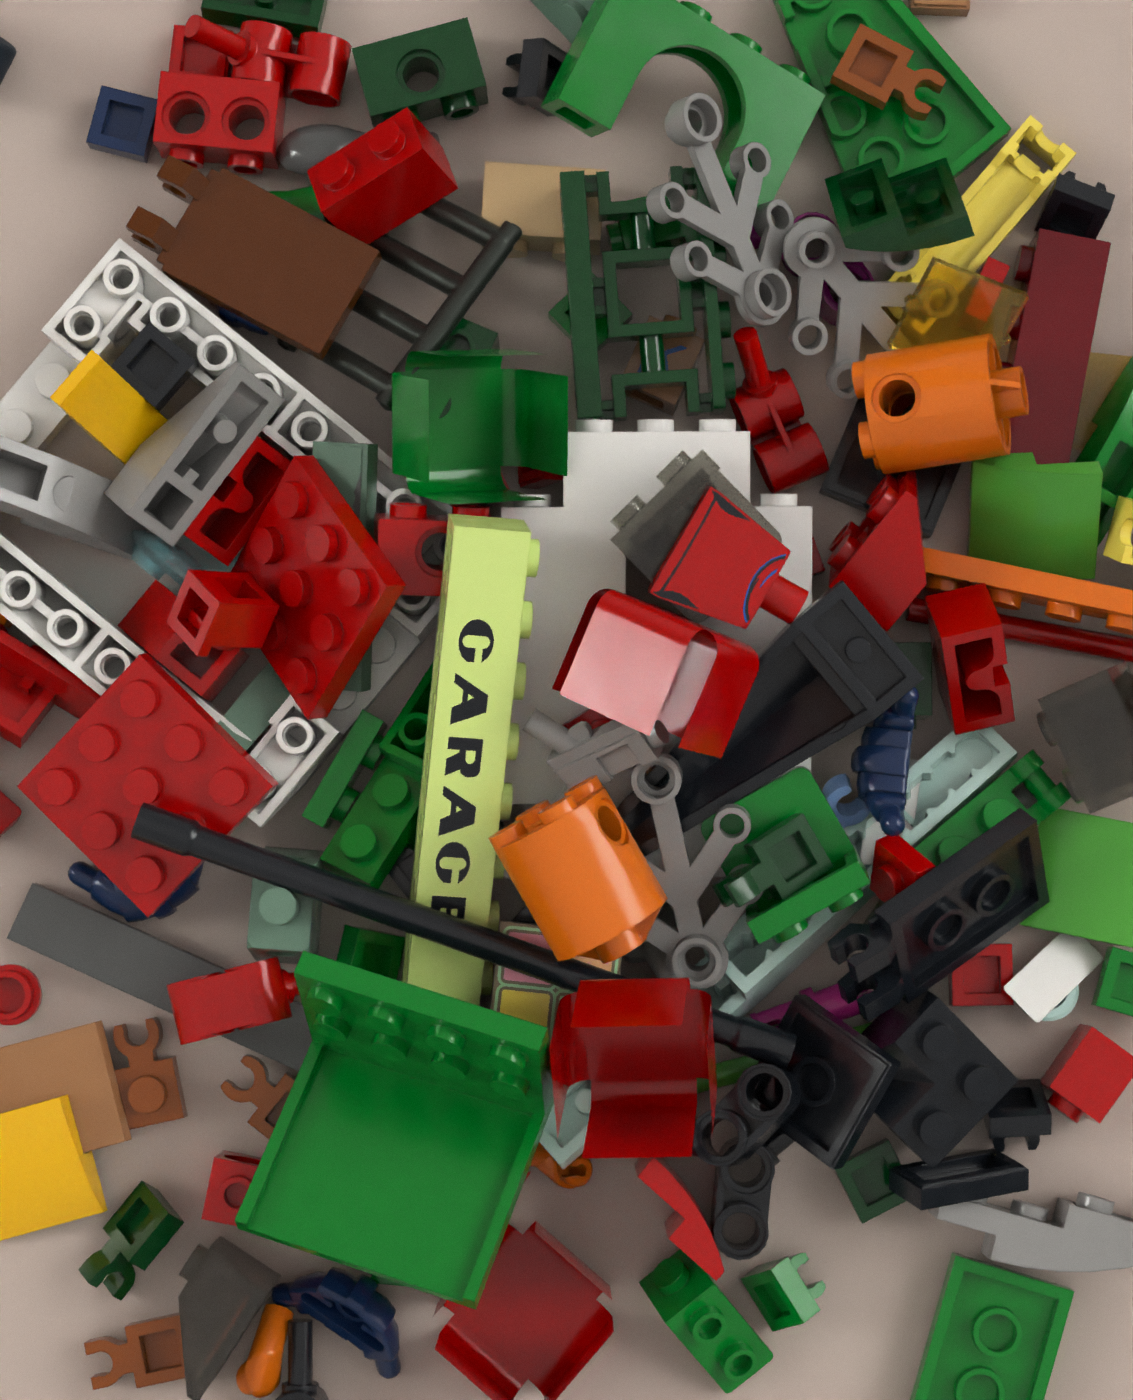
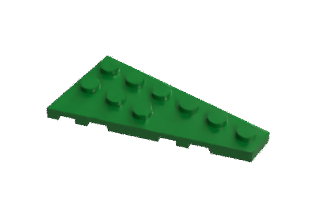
(960, 120)

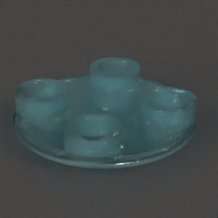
(160, 558)

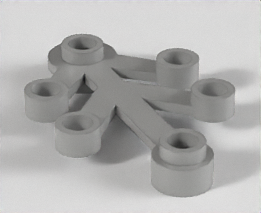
(755, 281)
(858, 299)
(687, 882)

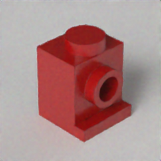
(221, 611)

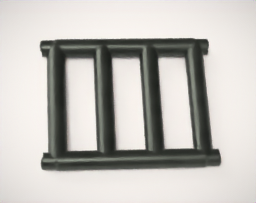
(460, 288)

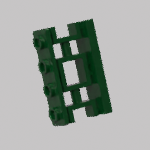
(598, 298)

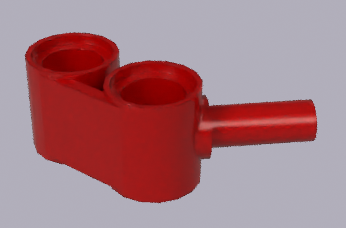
(264, 51)
(771, 411)
(232, 1000)

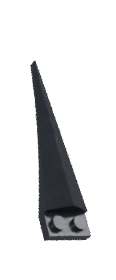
(811, 689)

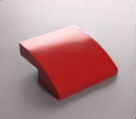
(687, 1224)

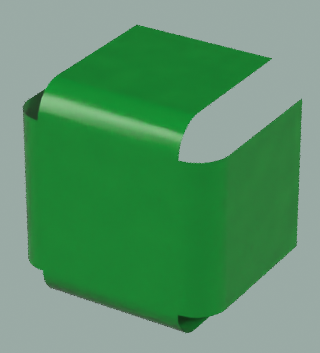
(492, 423)

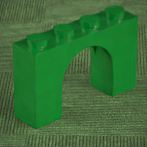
(758, 96)

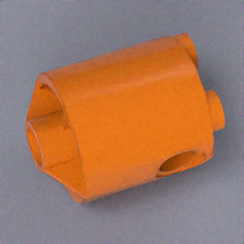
(958, 401)
(581, 874)

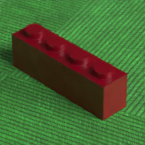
(1054, 337)

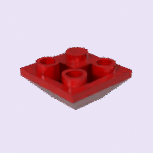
(885, 553)

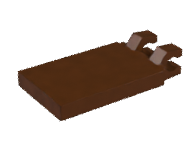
(257, 256)

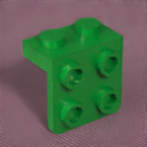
(836, 889)

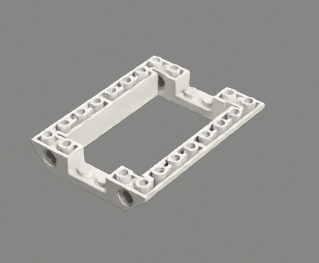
(106, 316)

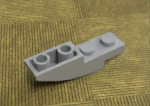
(62, 499)
(1078, 1239)

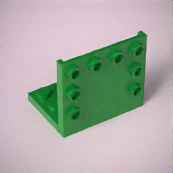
(402, 1132)

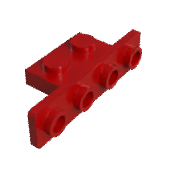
(32, 685)

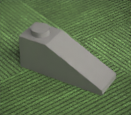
(193, 453)

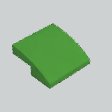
(1035, 514)
(1087, 877)

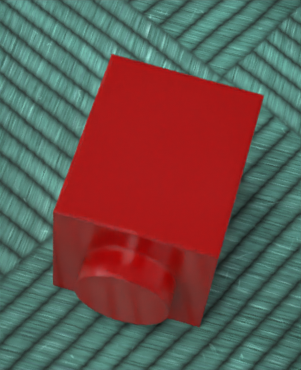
(1088, 1075)

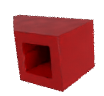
(148, 628)

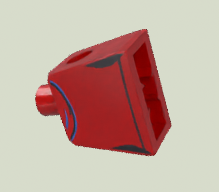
(727, 566)

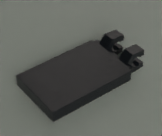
(944, 917)

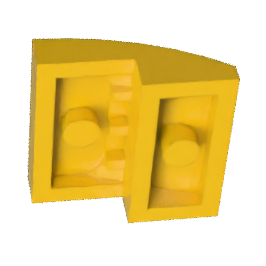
(44, 1169)

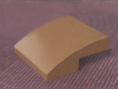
(70, 1064)

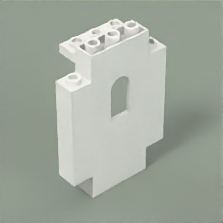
(580, 559)

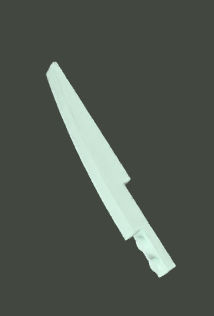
(948, 780)

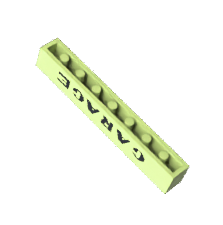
(469, 741)

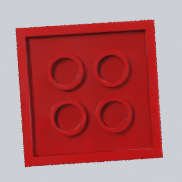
(326, 580)
(150, 747)

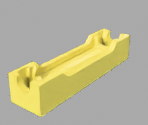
(996, 202)

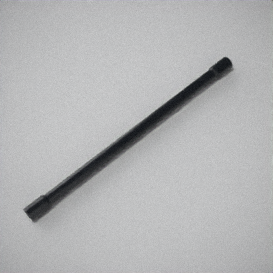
(189, 838)

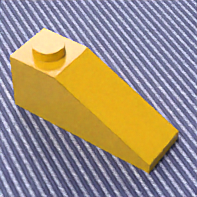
(107, 407)

